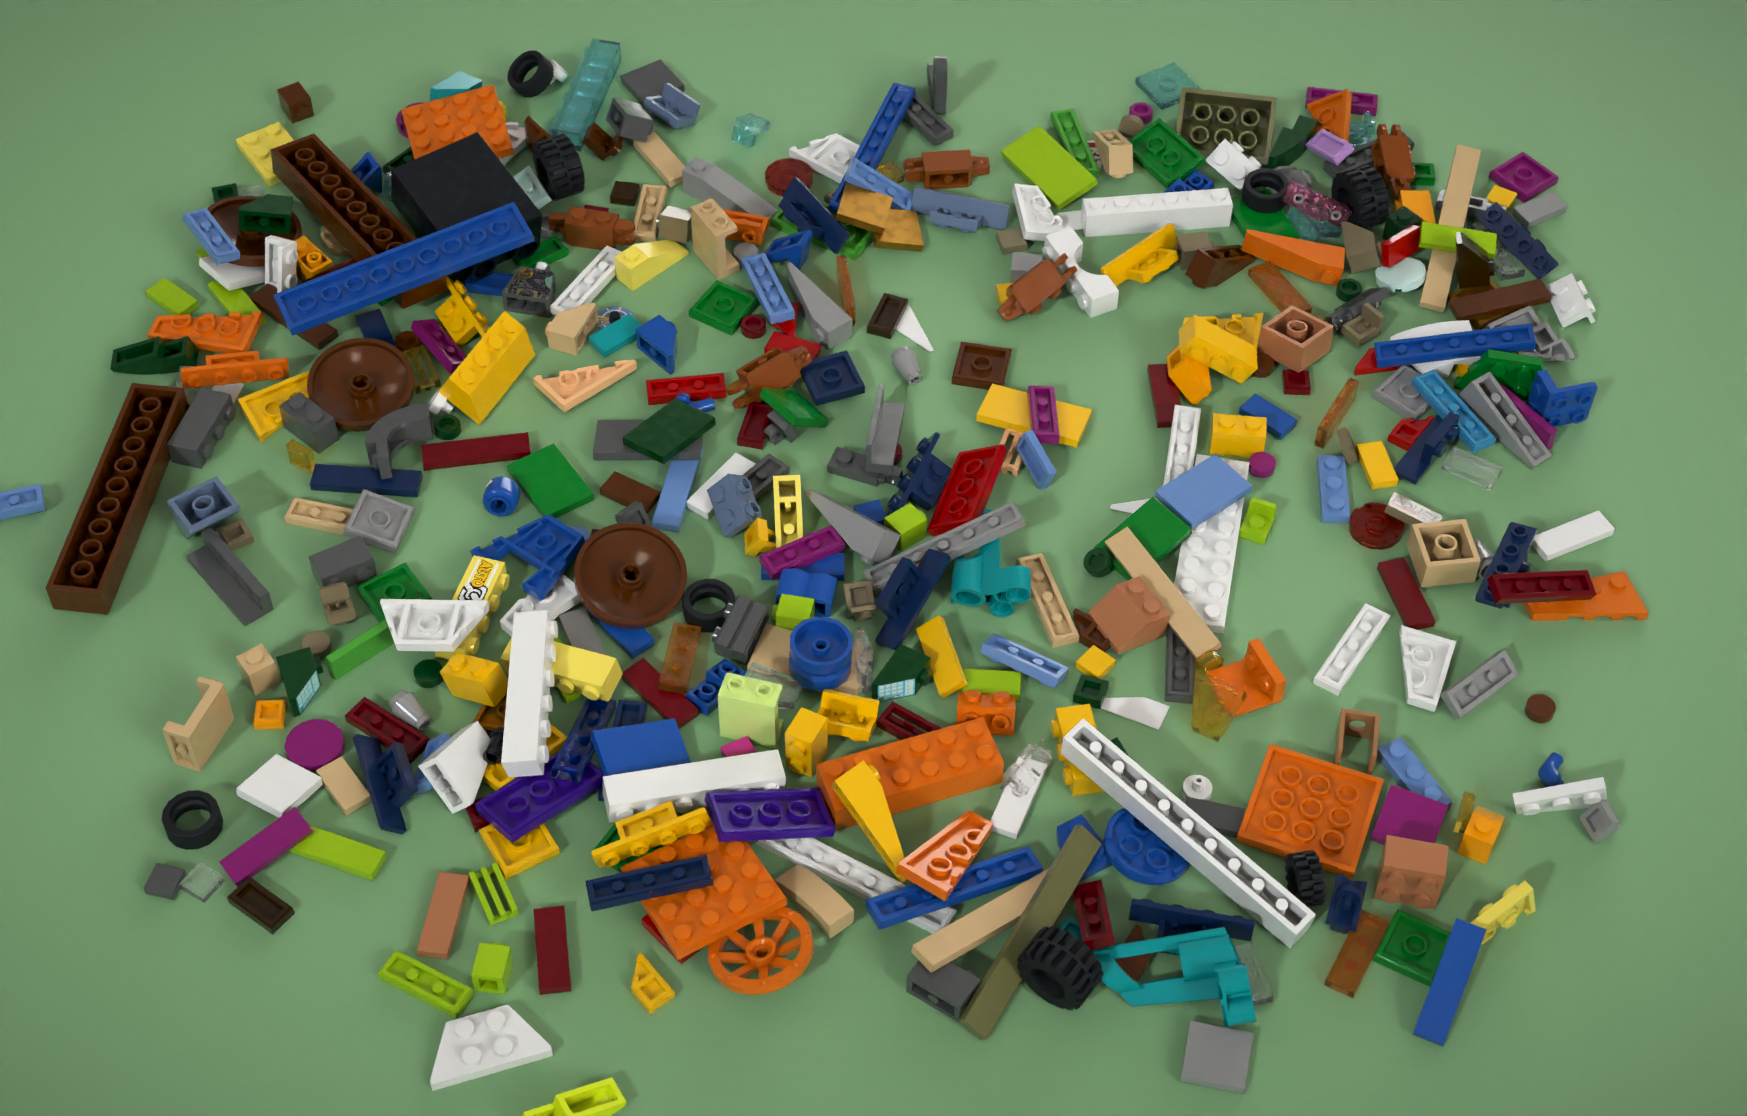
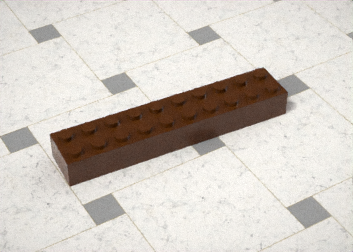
(345, 206)
(117, 501)

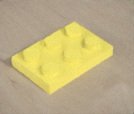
(258, 146)

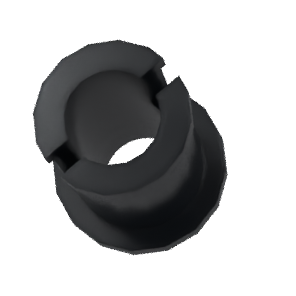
(494, 749)

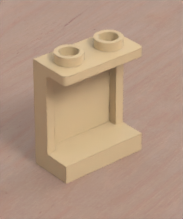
(709, 231)
(198, 738)

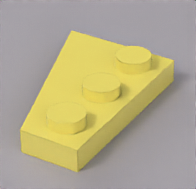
(1506, 910)

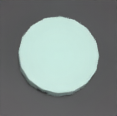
(1404, 275)

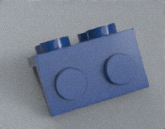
(1562, 404)

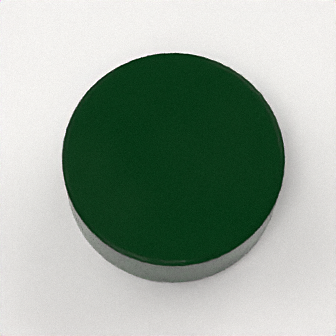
(1348, 289)
(447, 427)
(1098, 562)
(428, 673)

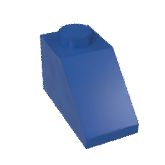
(659, 342)

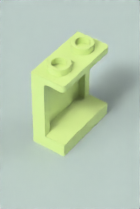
(750, 710)

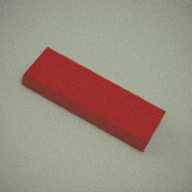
(697, 387)

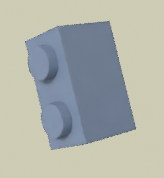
(202, 507)

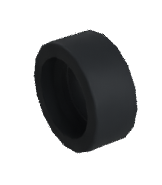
(522, 66)
(1266, 178)
(702, 589)
(186, 802)

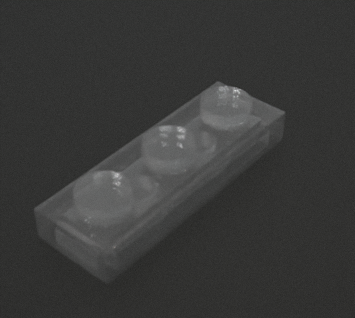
(1505, 263)

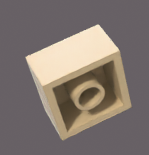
(1443, 553)

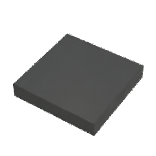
(650, 80)

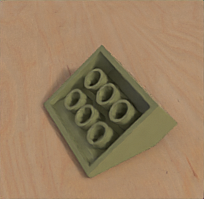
(1212, 116)

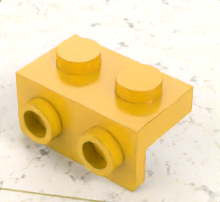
(849, 714)

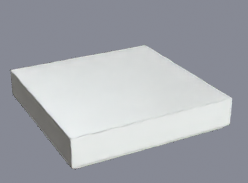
(232, 275)
(279, 786)

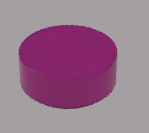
(1142, 110)
(1262, 464)

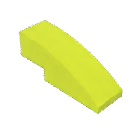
(595, 1099)

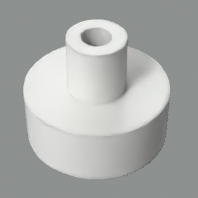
(559, 72)
(439, 403)
(1197, 787)

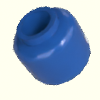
(501, 496)

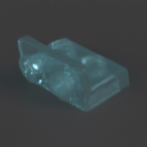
(1310, 227)

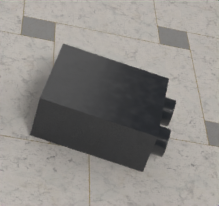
(457, 186)

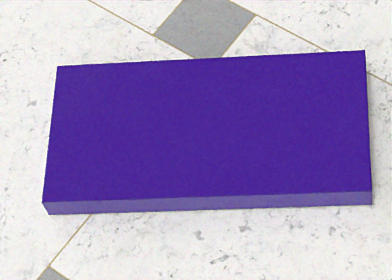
(535, 799)
(769, 814)

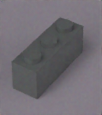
(201, 428)

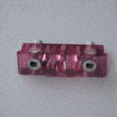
(1335, 214)

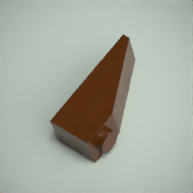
(1217, 264)

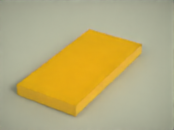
(1010, 410)

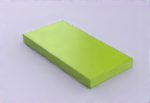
(1049, 167)

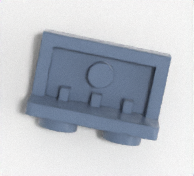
(673, 107)
(734, 504)

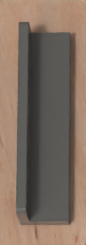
(883, 435)
(230, 578)

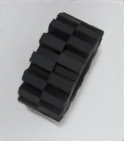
(1305, 877)

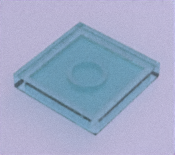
(1165, 85)

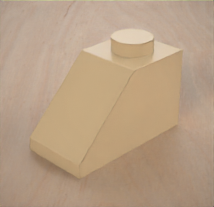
(571, 328)

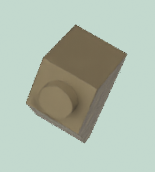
(1361, 248)

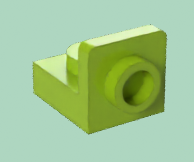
(1258, 521)

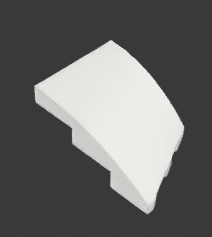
(1443, 367)

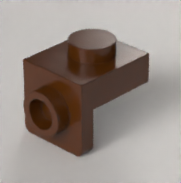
(601, 143)

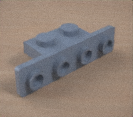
(959, 211)

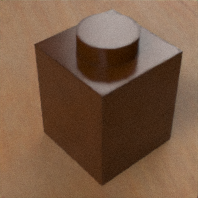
(295, 102)

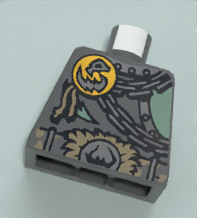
(530, 291)

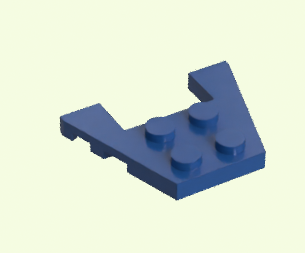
(544, 545)

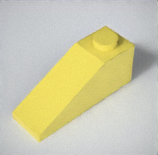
(646, 260)
(787, 509)

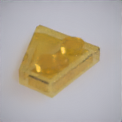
(1214, 705)

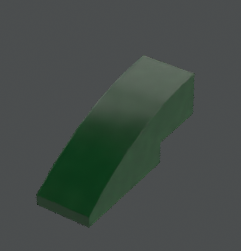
(1291, 142)
(154, 356)

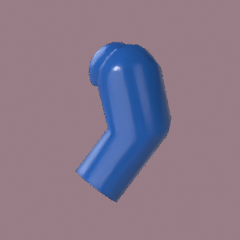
(704, 405)
(1549, 770)

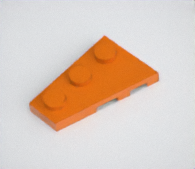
(1333, 113)

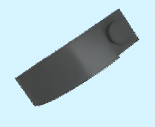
(395, 431)

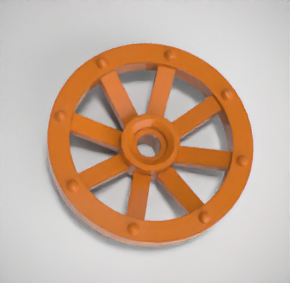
(764, 955)

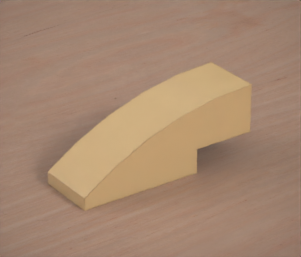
(816, 900)

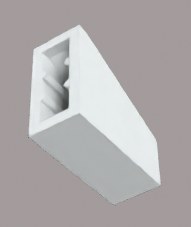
(458, 767)

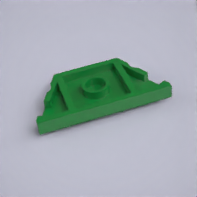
(1510, 369)

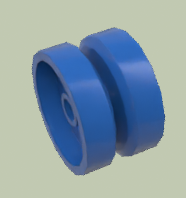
(820, 653)

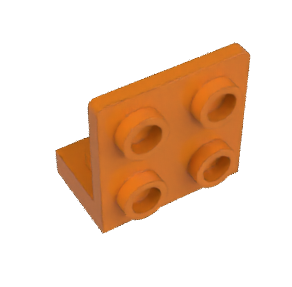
(1255, 675)

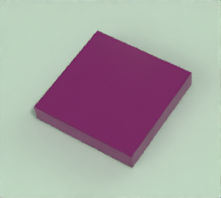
(1524, 177)
(1409, 816)

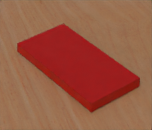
(967, 488)

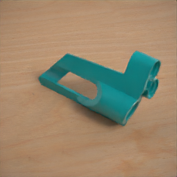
(983, 581)
(1209, 973)

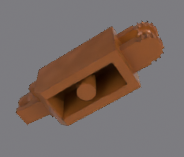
(1393, 159)
(945, 169)
(593, 228)
(1034, 287)
(770, 370)

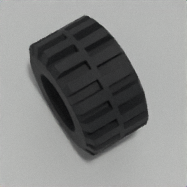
(558, 166)
(1364, 195)
(1059, 968)

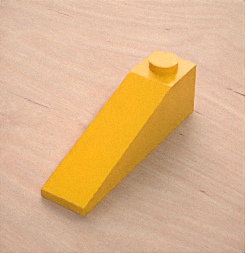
(868, 806)

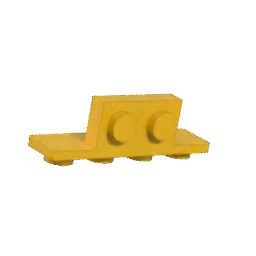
(1145, 258)
(460, 314)
(648, 830)

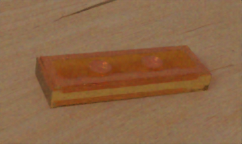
(845, 287)
(1277, 287)
(1336, 413)
(679, 658)
(1356, 954)

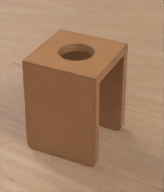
(1369, 731)

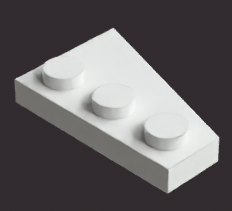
(1034, 213)
(557, 601)
(1424, 666)
(1561, 797)

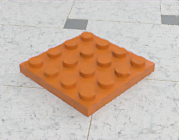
(456, 117)
(1308, 807)
(701, 916)

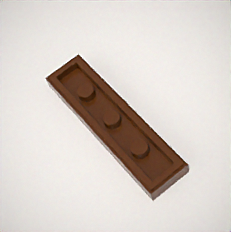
(1499, 300)
(317, 336)

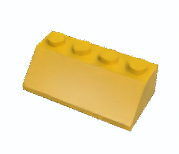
(489, 368)

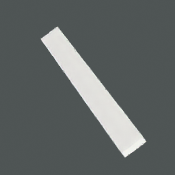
(849, 874)

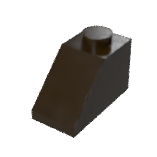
(1472, 263)

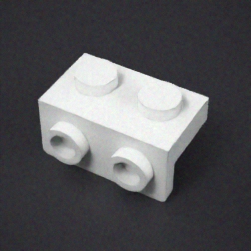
(1231, 163)
(280, 263)
(1569, 300)

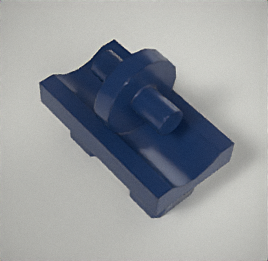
(1345, 904)

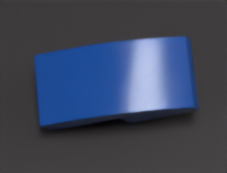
(1194, 181)
(705, 694)

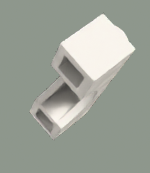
(1093, 292)

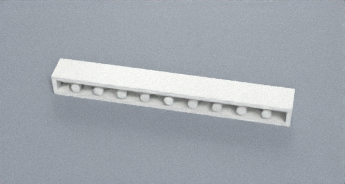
(1187, 833)

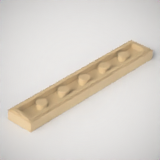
(1183, 618)
(976, 926)

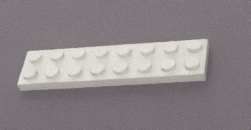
(1209, 558)

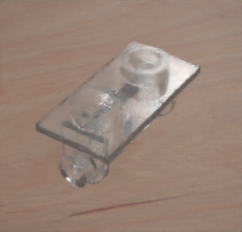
(1034, 760)

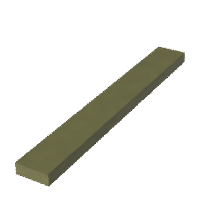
(1040, 912)

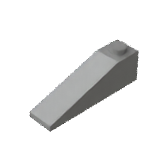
(709, 181)
(823, 316)
(1507, 424)
(858, 531)

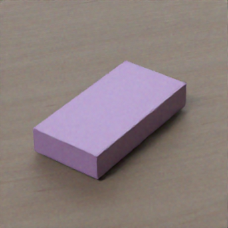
(1329, 147)

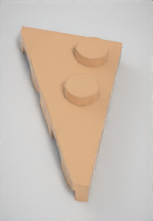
(578, 385)

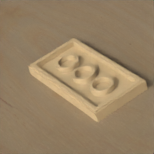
(774, 651)

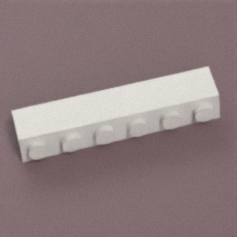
(1152, 211)
(529, 694)
(688, 783)

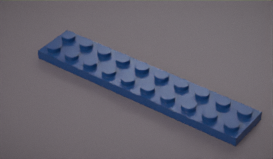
(403, 268)

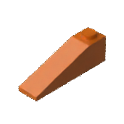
(1305, 258)

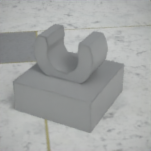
(1600, 821)

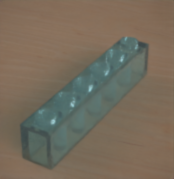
(587, 91)

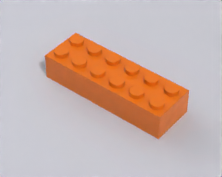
(920, 768)

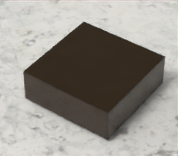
(624, 193)

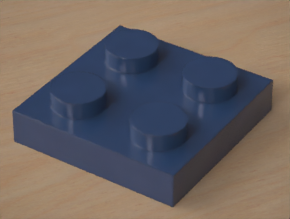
(832, 378)

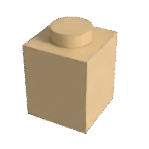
(258, 669)

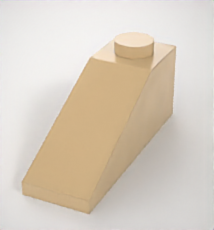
(1114, 152)

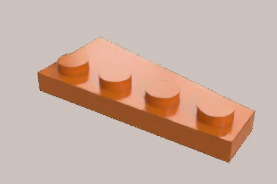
(210, 332)
(1613, 599)
(947, 855)

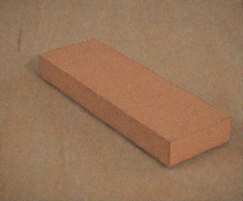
(443, 915)

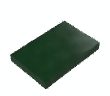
(669, 431)

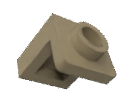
(1364, 326)
(859, 600)
(337, 604)

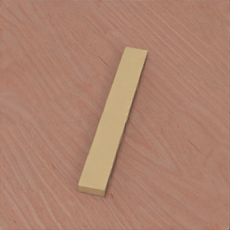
(1452, 213)

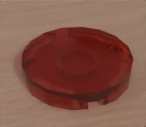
(781, 172)
(1374, 527)

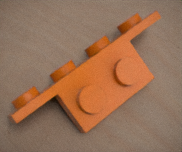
(234, 368)

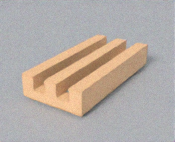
(1007, 466)

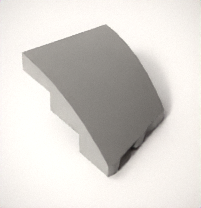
(1547, 343)

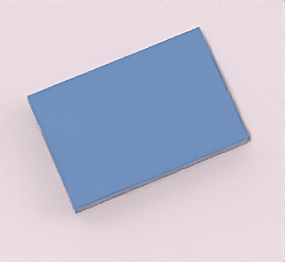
(1203, 491)

